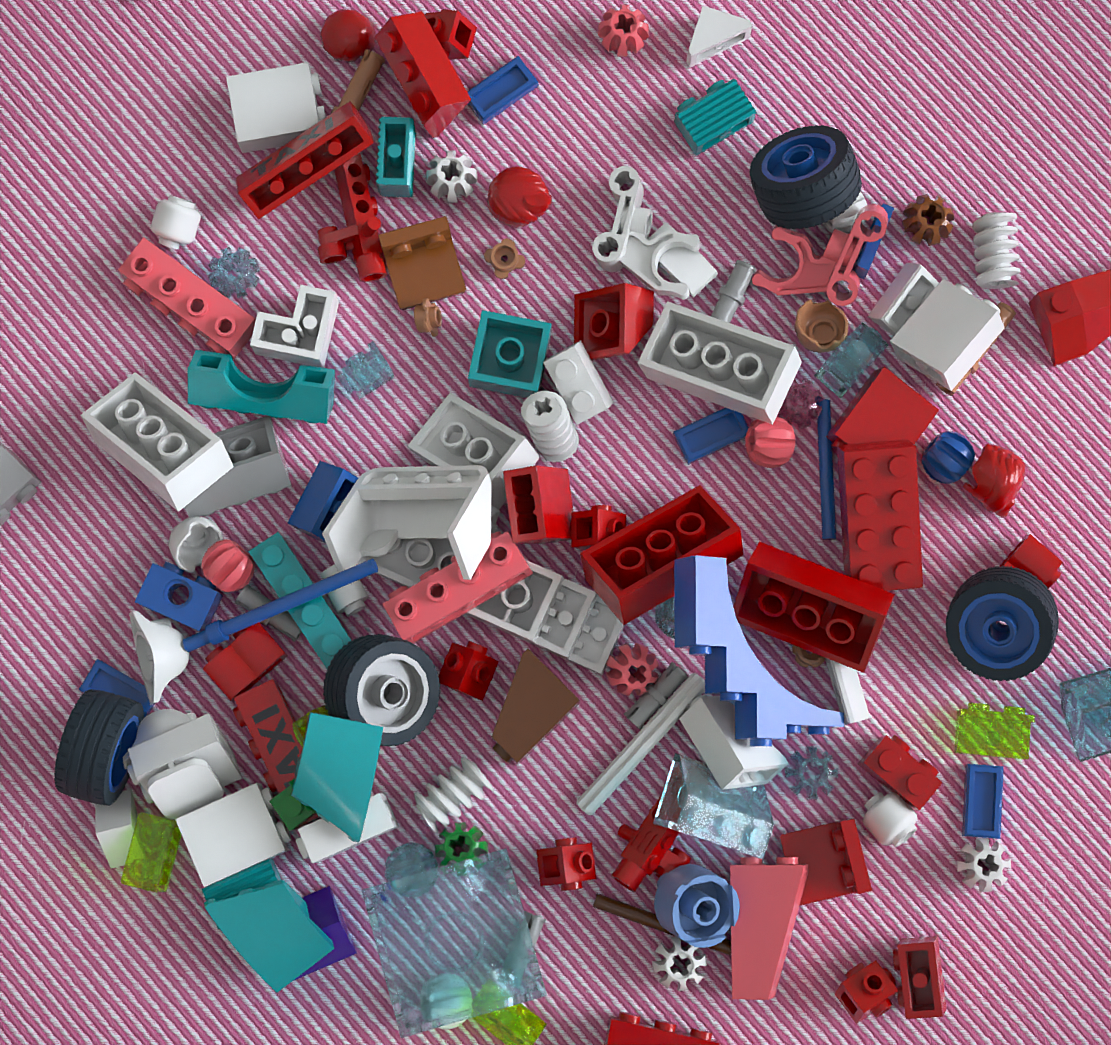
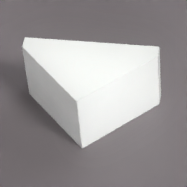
(716, 33)
(115, 827)

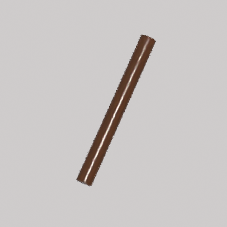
(644, 917)

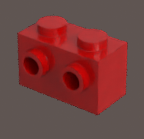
(900, 772)
(921, 977)

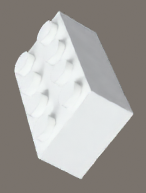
(720, 362)
(157, 441)

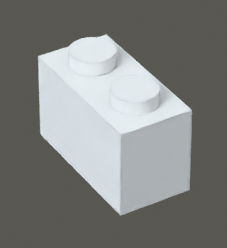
(578, 382)

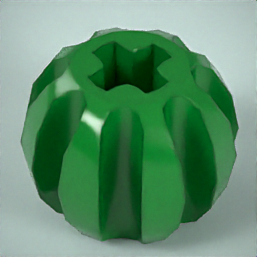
(457, 839)

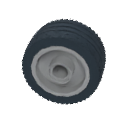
(383, 685)

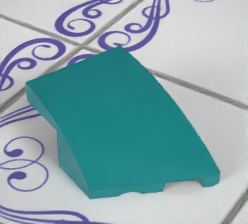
(338, 770)
(271, 931)

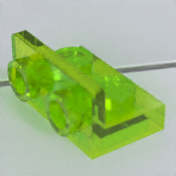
(993, 732)
(151, 853)
(513, 1025)

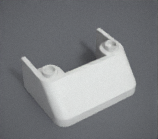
(410, 505)

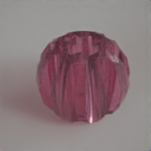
(801, 413)

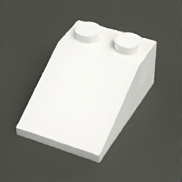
(467, 436)

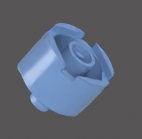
(696, 905)

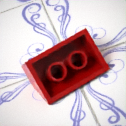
(423, 70)
(629, 1031)

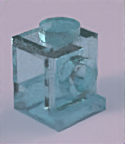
(365, 372)

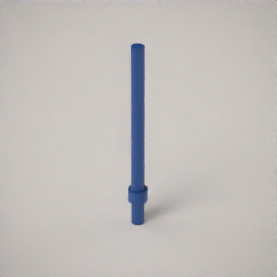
(220, 631)

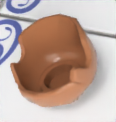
(820, 326)

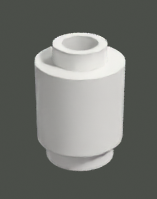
(347, 598)

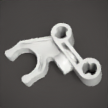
(630, 236)

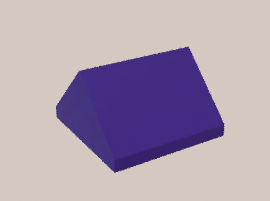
(327, 916)

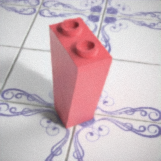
(767, 915)

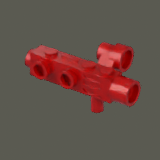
(361, 222)
(647, 852)

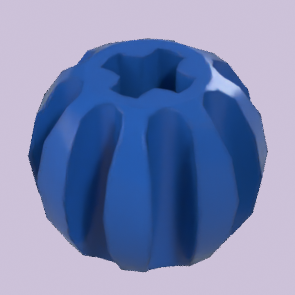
(948, 457)

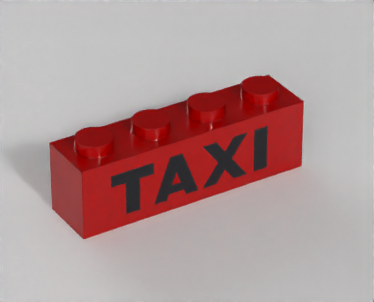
(304, 160)
(270, 725)

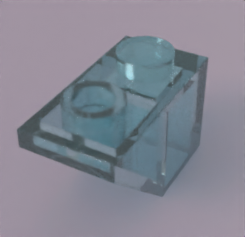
(851, 359)

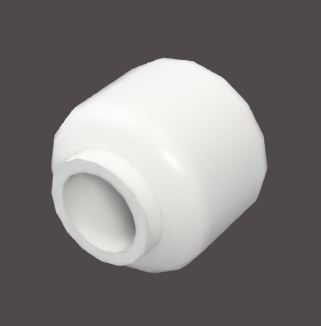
(175, 221)
(890, 819)

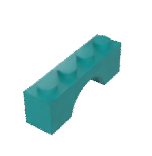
(218, 383)
(314, 617)

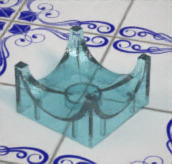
(453, 943)

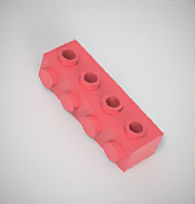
(188, 298)
(446, 595)

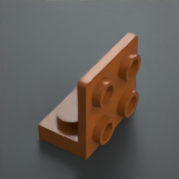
(422, 263)

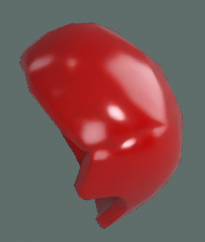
(347, 35)

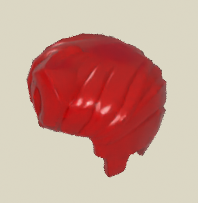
(518, 197)
(998, 479)

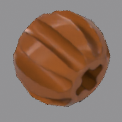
(937, 214)

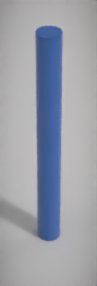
(826, 473)

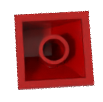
(612, 319)

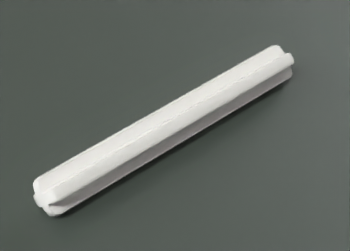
(641, 744)

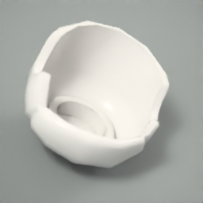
(191, 541)

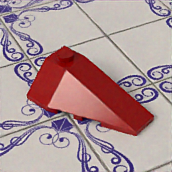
(1074, 316)

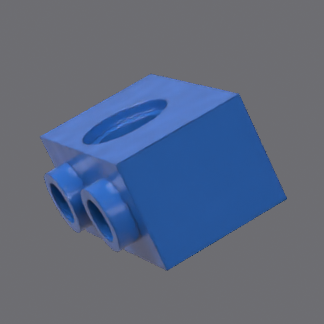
(158, 592)

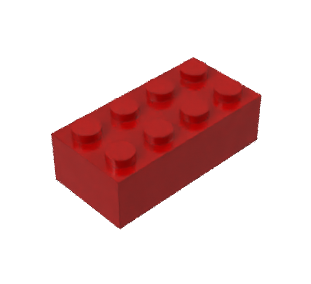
(880, 514)
(636, 564)
(811, 606)

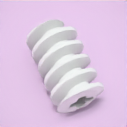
(994, 250)
(550, 425)
(452, 793)

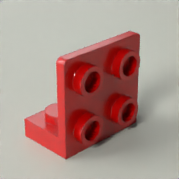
(832, 858)

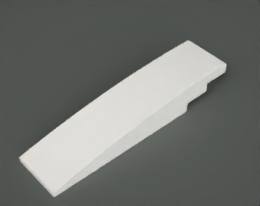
(538, 609)

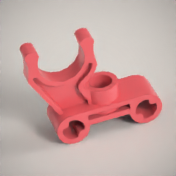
(835, 264)

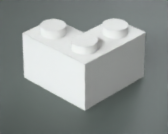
(299, 338)

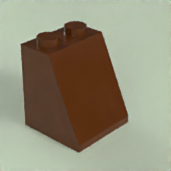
(531, 709)

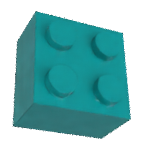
(509, 354)

